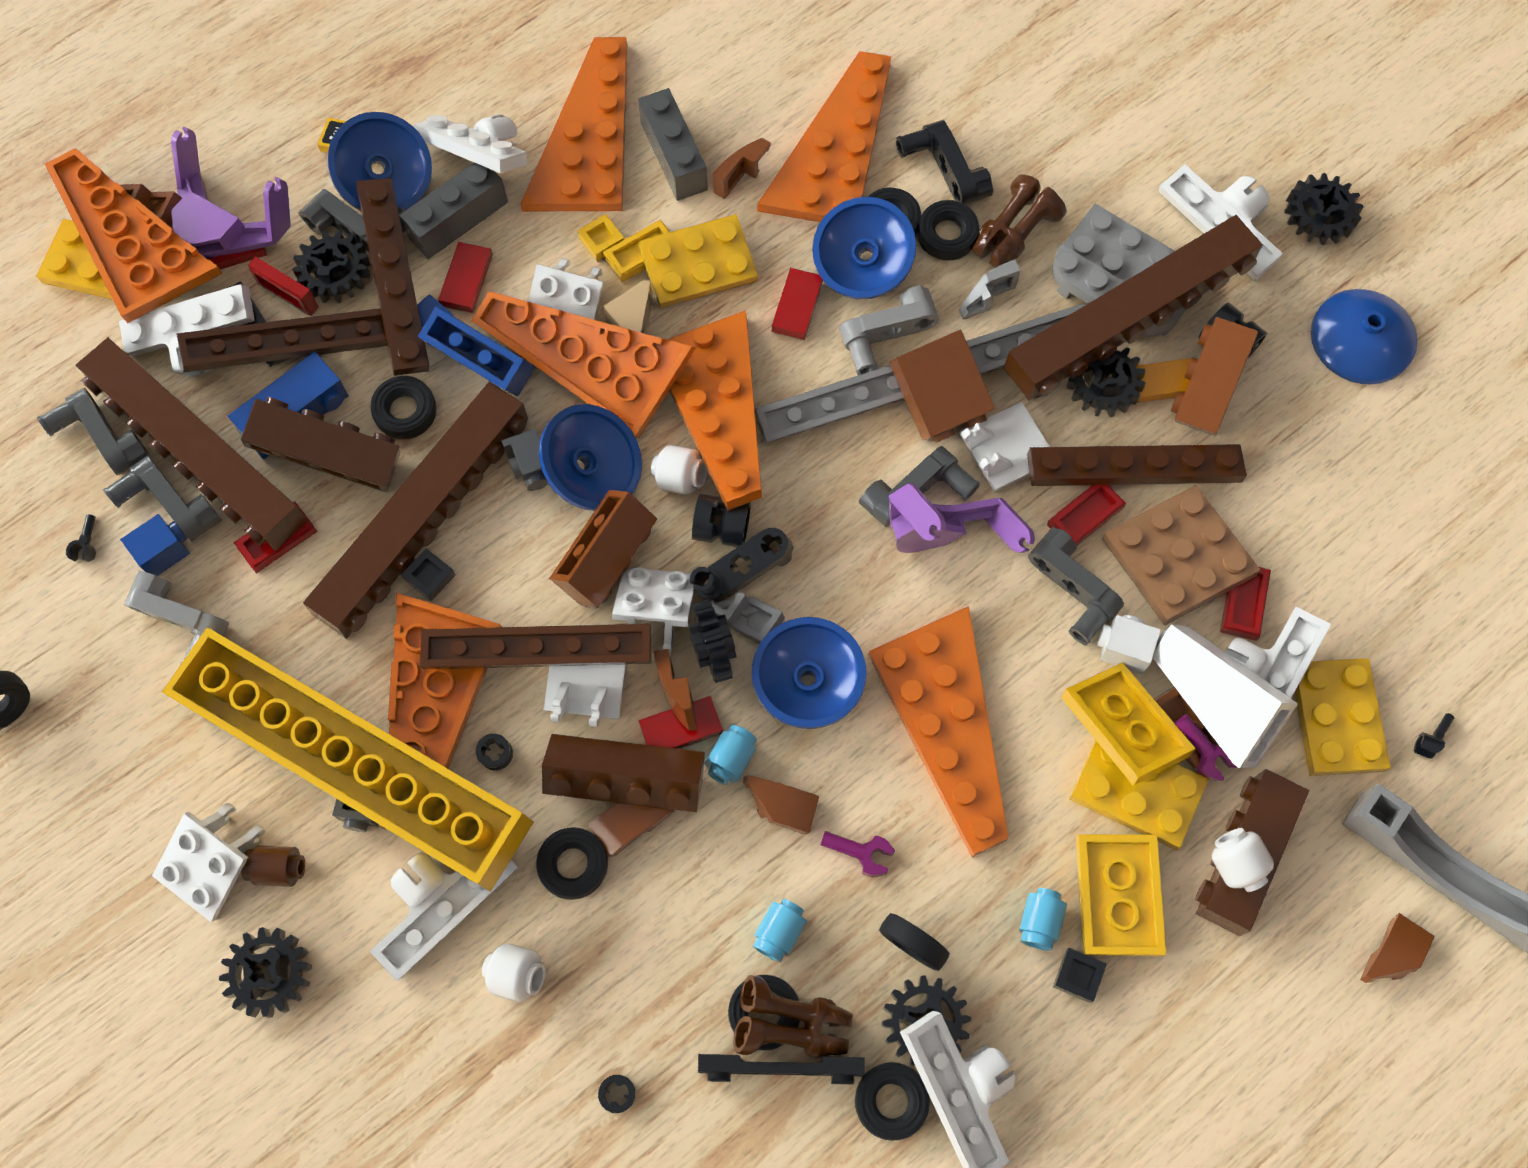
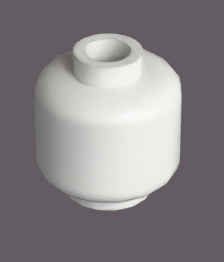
(679, 470)
(1242, 859)
(513, 972)

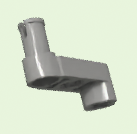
(913, 316)
(148, 598)

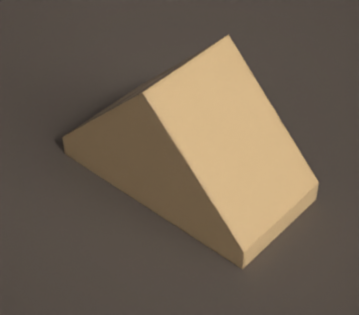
(631, 308)

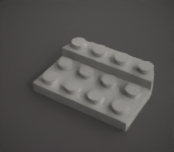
(1104, 255)

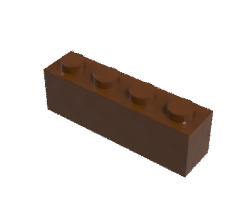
(320, 444)
(623, 772)
(1271, 812)

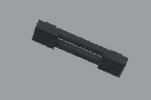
(839, 1068)

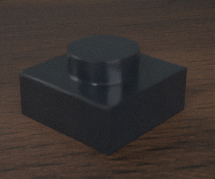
(428, 574)
(1079, 975)

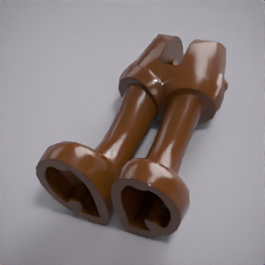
(1011, 240)
(754, 1032)

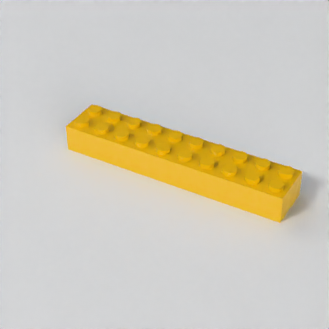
(350, 758)

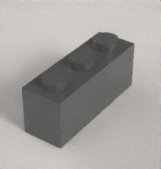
(673, 144)
(453, 209)

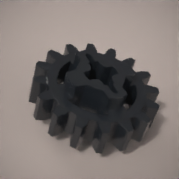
(1339, 212)
(330, 264)
(1114, 392)
(712, 641)
(254, 983)
(932, 1002)

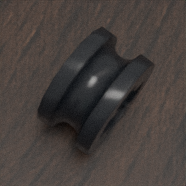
(502, 743)
(614, 1107)

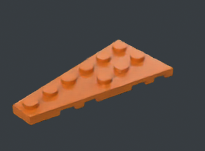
(586, 148)
(836, 148)
(130, 245)
(589, 357)
(719, 406)
(431, 704)
(942, 704)

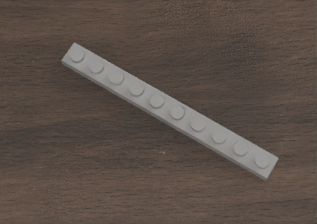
(881, 387)

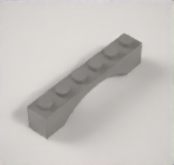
(1407, 839)

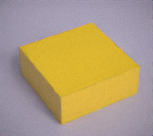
(599, 236)

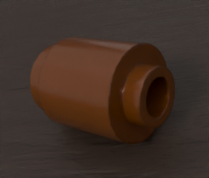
(273, 866)

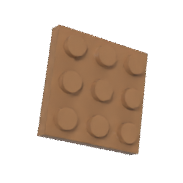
(1180, 554)

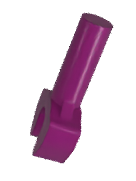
(1207, 750)
(860, 851)

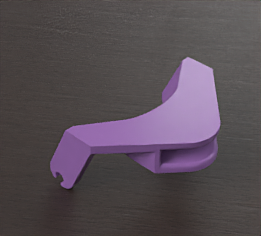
(211, 227)
(926, 525)

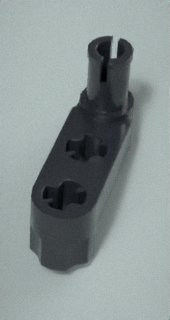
(963, 183)
(725, 582)

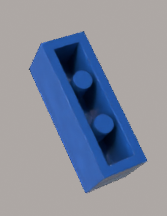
(476, 351)
(305, 386)

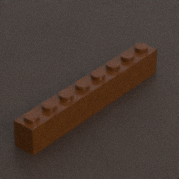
(1132, 308)
(192, 444)
(417, 511)

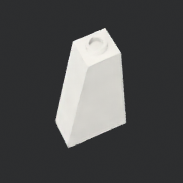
(1224, 694)

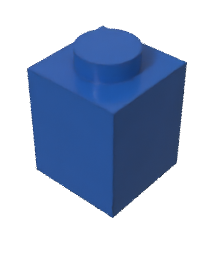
(156, 545)

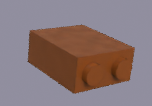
(942, 386)

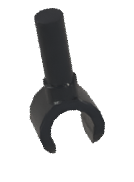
(84, 542)
(1429, 745)

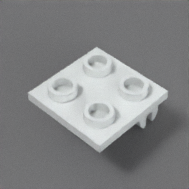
(567, 290)
(1003, 444)
(655, 597)
(585, 691)
(201, 865)

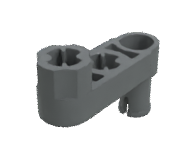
(329, 210)
(117, 451)
(935, 467)
(191, 518)
(1053, 559)

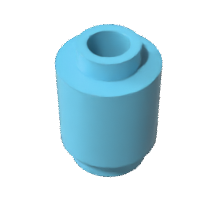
(731, 755)
(1042, 919)
(779, 930)

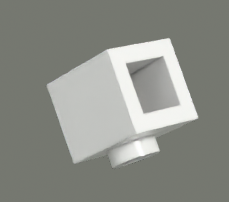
(1128, 642)

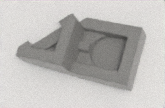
(992, 283)
(749, 616)

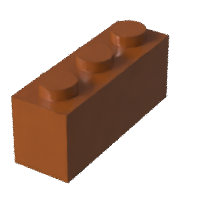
(1214, 375)
(603, 548)

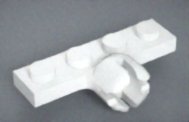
(482, 144)
(1210, 208)
(159, 327)
(1289, 657)
(435, 910)
(961, 1089)

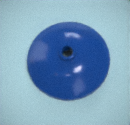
(384, 141)
(860, 227)
(1356, 348)
(597, 440)
(813, 649)

